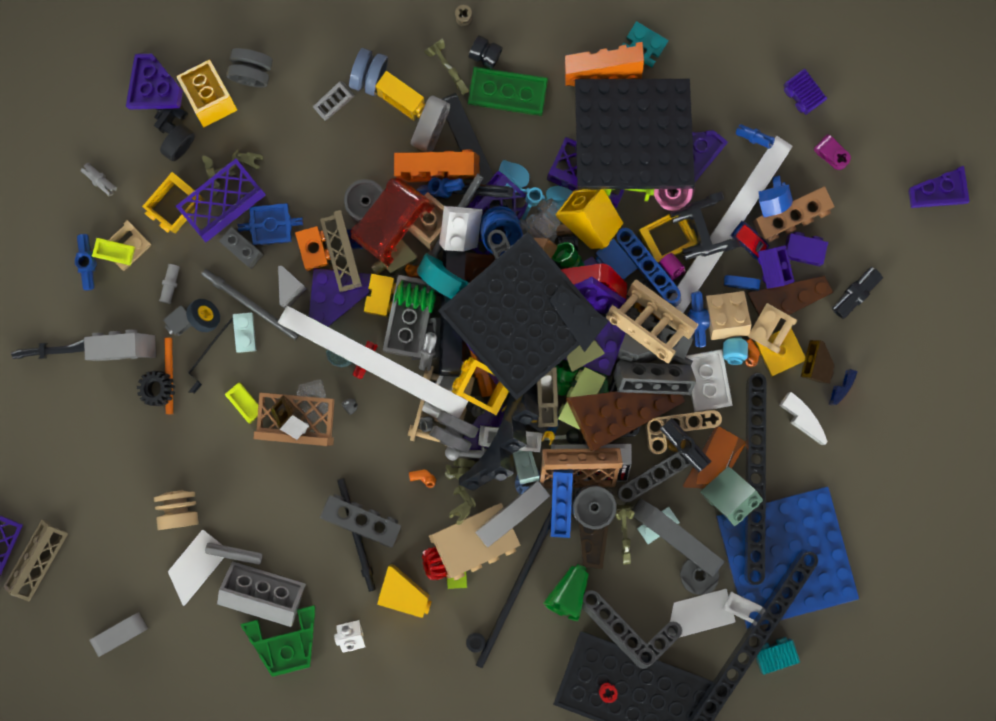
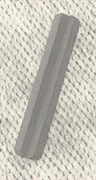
(233, 553)

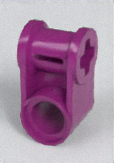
(830, 151)
(672, 266)

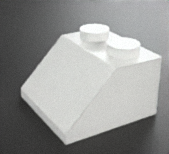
(460, 228)

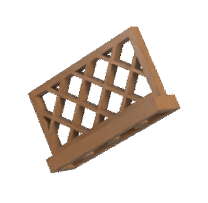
(308, 437)
(582, 461)

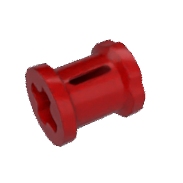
(614, 694)

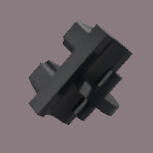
(166, 116)

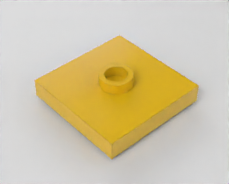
(788, 356)

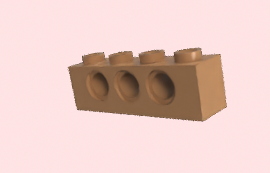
(819, 198)

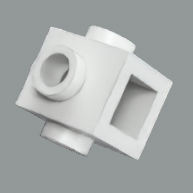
(350, 636)

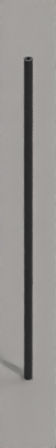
(520, 580)

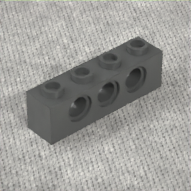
(682, 345)
(654, 378)
(386, 537)

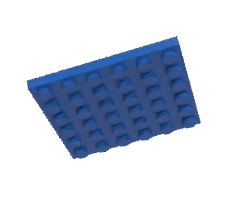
(793, 526)

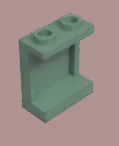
(731, 496)

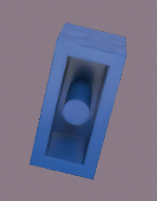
(616, 258)

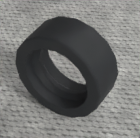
(177, 142)

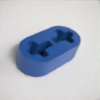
(742, 282)

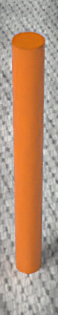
(169, 370)

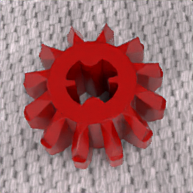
(433, 564)

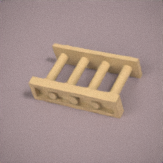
(662, 309)
(413, 430)

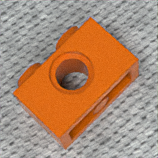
(305, 240)

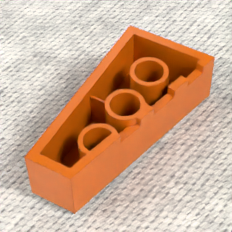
(605, 64)
(427, 165)

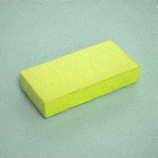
(113, 251)
(243, 402)

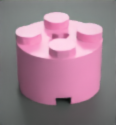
(673, 202)

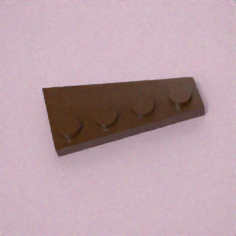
(791, 296)

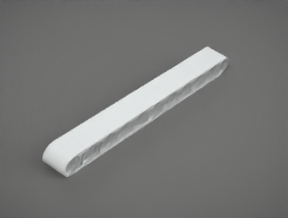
(736, 212)
(373, 362)

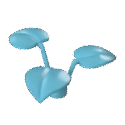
(520, 177)

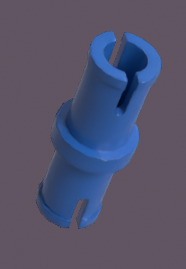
(755, 136)

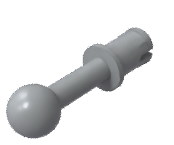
(453, 454)

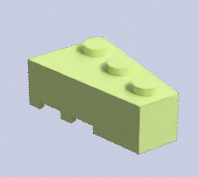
(587, 384)

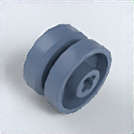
(367, 71)

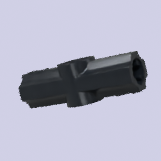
(857, 292)
(694, 455)

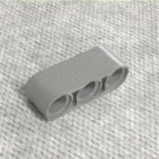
(430, 124)
(118, 634)

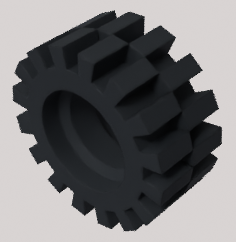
(146, 385)

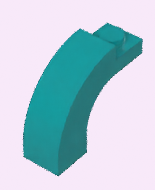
(439, 278)

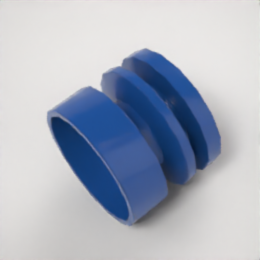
(498, 217)

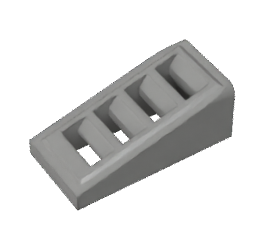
(335, 90)

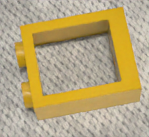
(400, 96)
(160, 193)
(650, 245)
(459, 385)

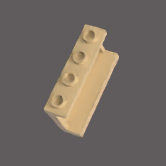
(464, 550)

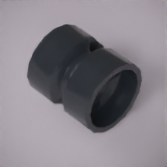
(485, 52)

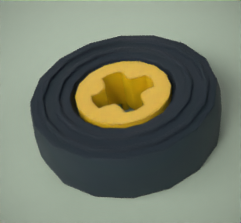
(198, 320)

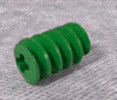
(415, 296)

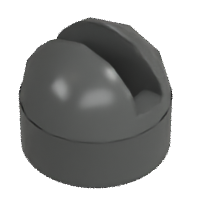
(350, 406)
(426, 423)

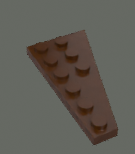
(613, 414)

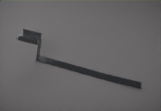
(197, 385)

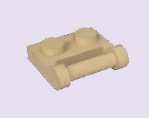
(136, 240)
(766, 324)

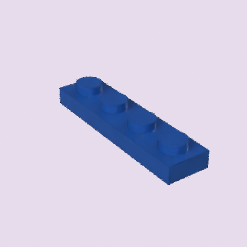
(561, 503)

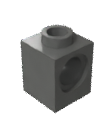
(177, 321)

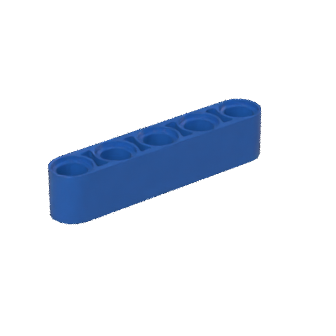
(645, 259)

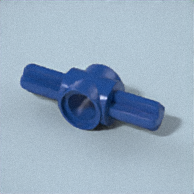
(441, 187)
(84, 252)
(700, 316)

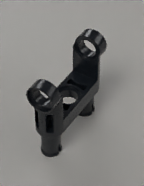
(693, 212)

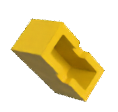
(381, 295)

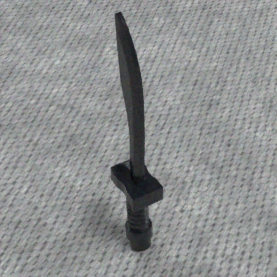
(42, 350)

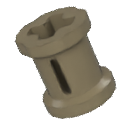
(464, 9)

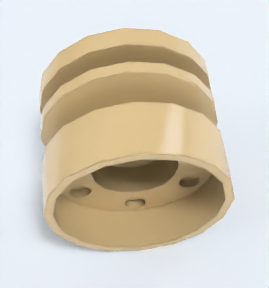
(176, 510)

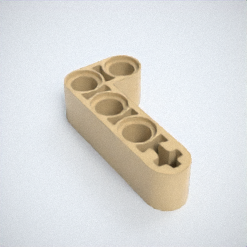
(683, 423)

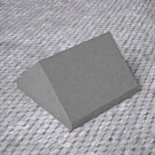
(289, 288)

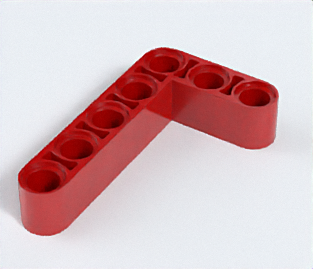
(602, 273)

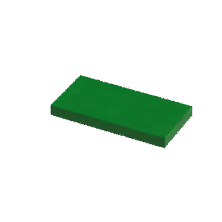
(507, 91)

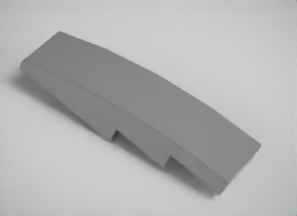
(512, 514)

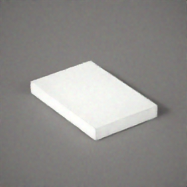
(712, 383)

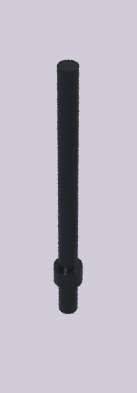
(366, 571)

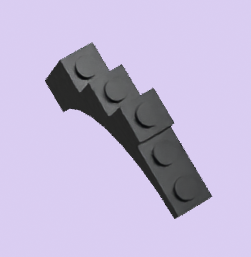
(510, 437)

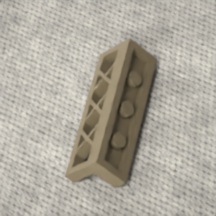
(346, 245)
(21, 573)

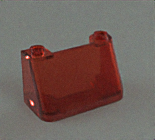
(390, 219)

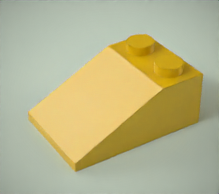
(206, 93)

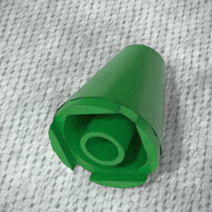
(569, 593)

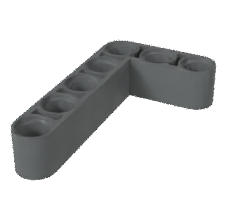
(677, 537)
(628, 633)

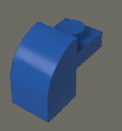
(776, 199)

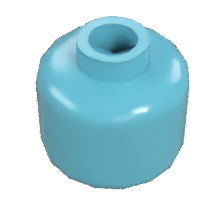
(735, 350)

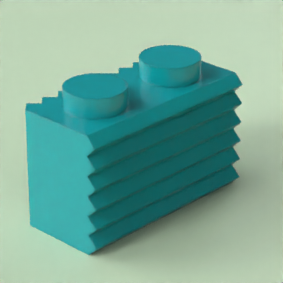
(777, 655)

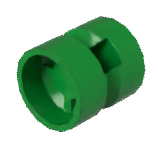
(567, 256)
(564, 377)

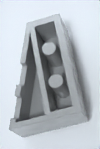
(119, 346)

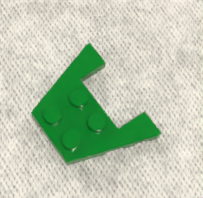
(285, 651)

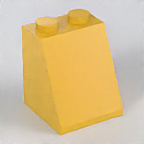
(590, 217)
(403, 594)

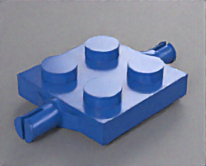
(270, 224)

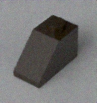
(818, 363)
(289, 418)

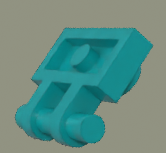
(652, 42)

